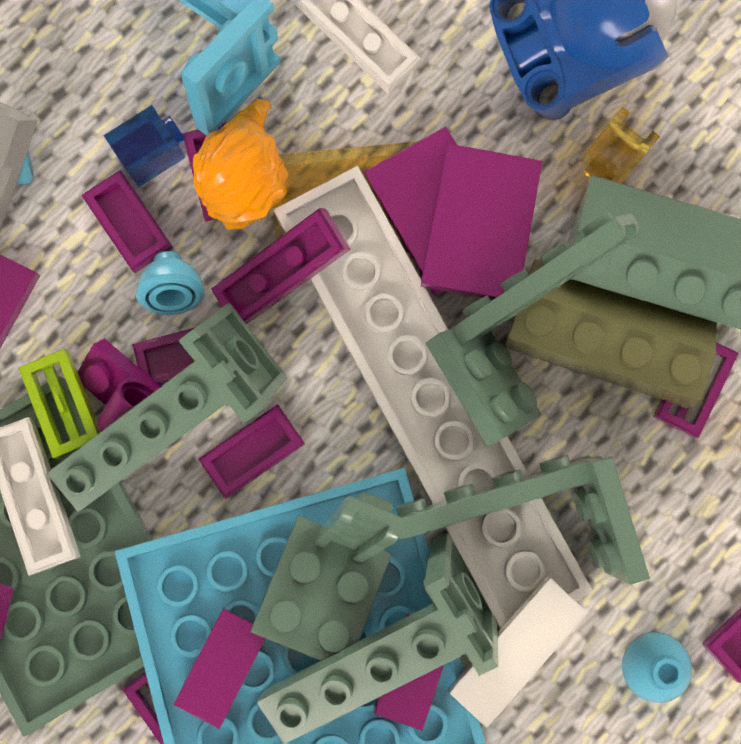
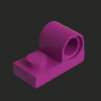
(114, 381)

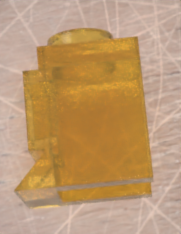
(624, 139)

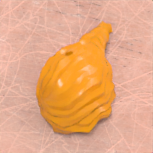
(240, 169)

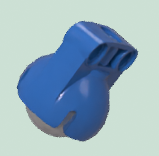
(580, 46)

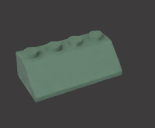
(678, 258)

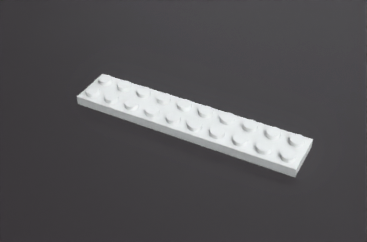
(385, 325)

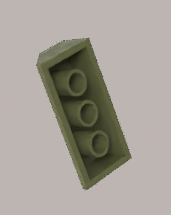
(618, 340)

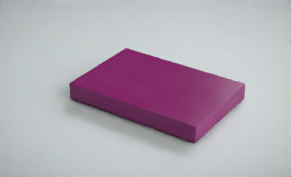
(409, 190)
(480, 221)

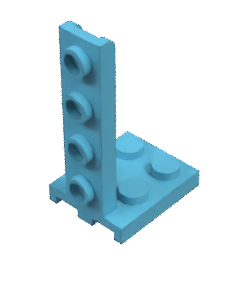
(232, 62)

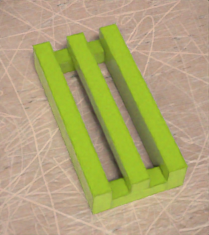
(28, 373)

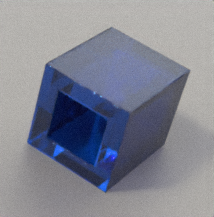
(146, 145)

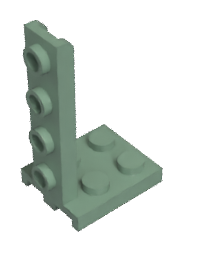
(481, 366)
(226, 369)
(598, 501)
(329, 578)
(445, 630)

